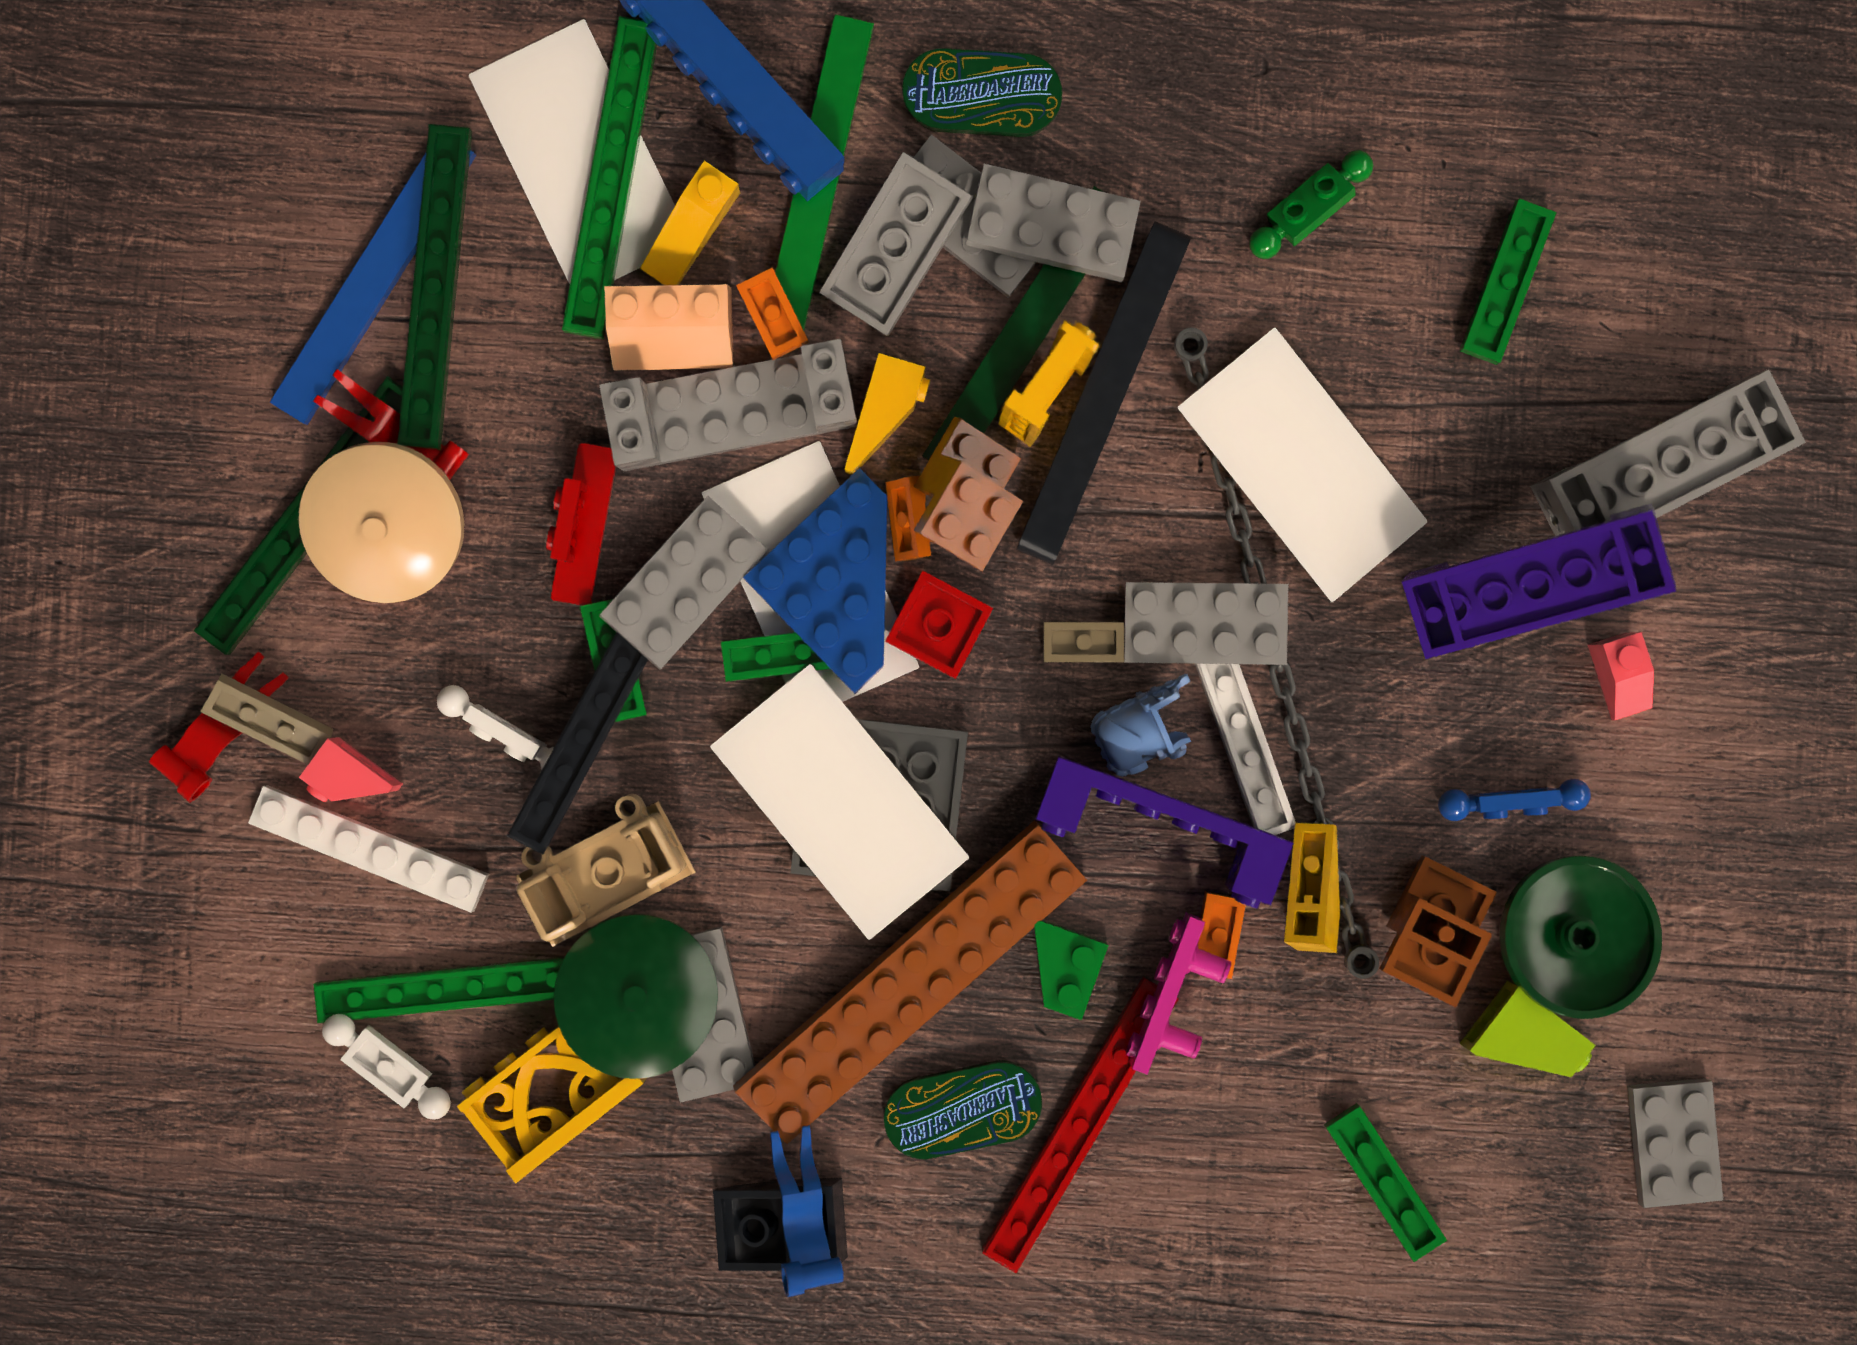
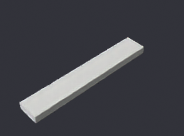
(1246, 747)

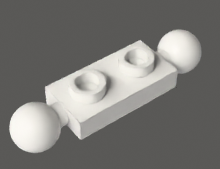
(485, 724)
(386, 1066)

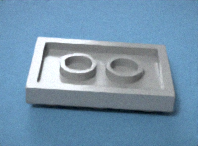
(1675, 1142)

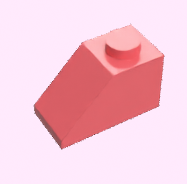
(1624, 673)
(345, 773)

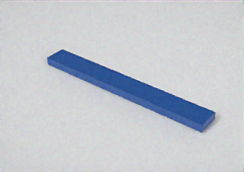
(355, 304)

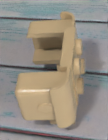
(602, 872)

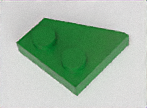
(1067, 967)

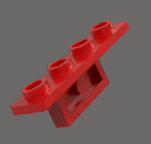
(581, 524)

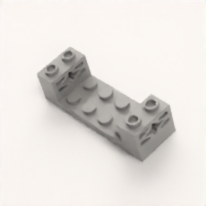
(729, 408)
(1676, 458)

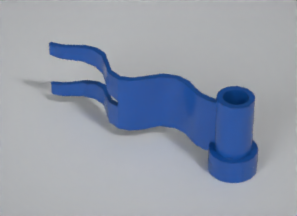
(803, 1222)

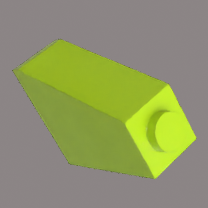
(1527, 1035)

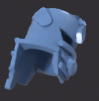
(1137, 730)

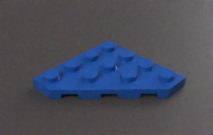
(832, 580)

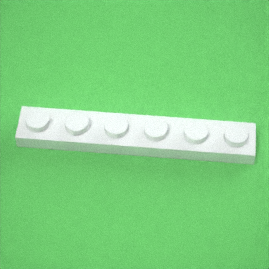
(368, 848)

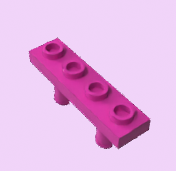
(1156, 1009)

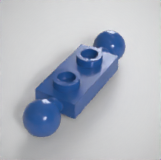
(1571, 794)

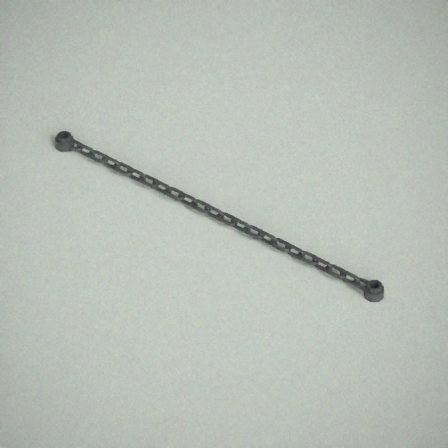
(1372, 960)

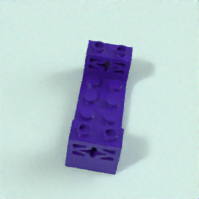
(1540, 583)
(1259, 854)

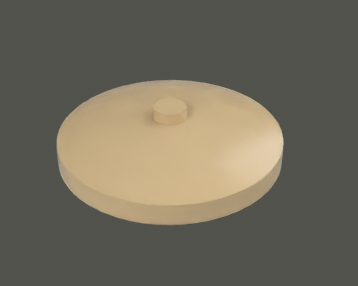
(381, 522)

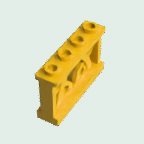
(1070, 353)
(535, 1143)

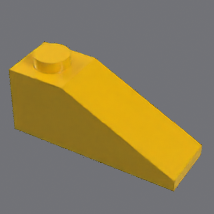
(690, 225)
(888, 403)
(1313, 890)

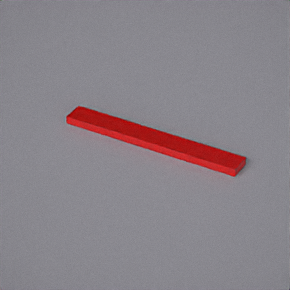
(1068, 1140)

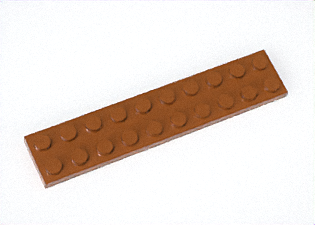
(909, 982)

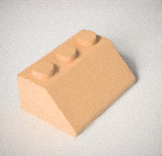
(669, 327)

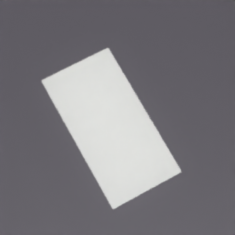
(548, 121)
(1302, 464)
(770, 506)
(839, 801)

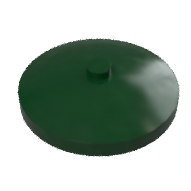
(1581, 937)
(636, 996)

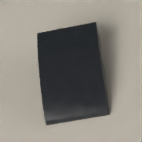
(752, 1227)

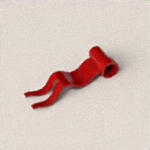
(386, 425)
(204, 741)

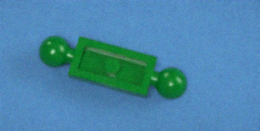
(1311, 204)

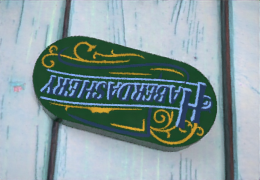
(982, 92)
(962, 1109)

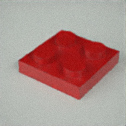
(939, 624)

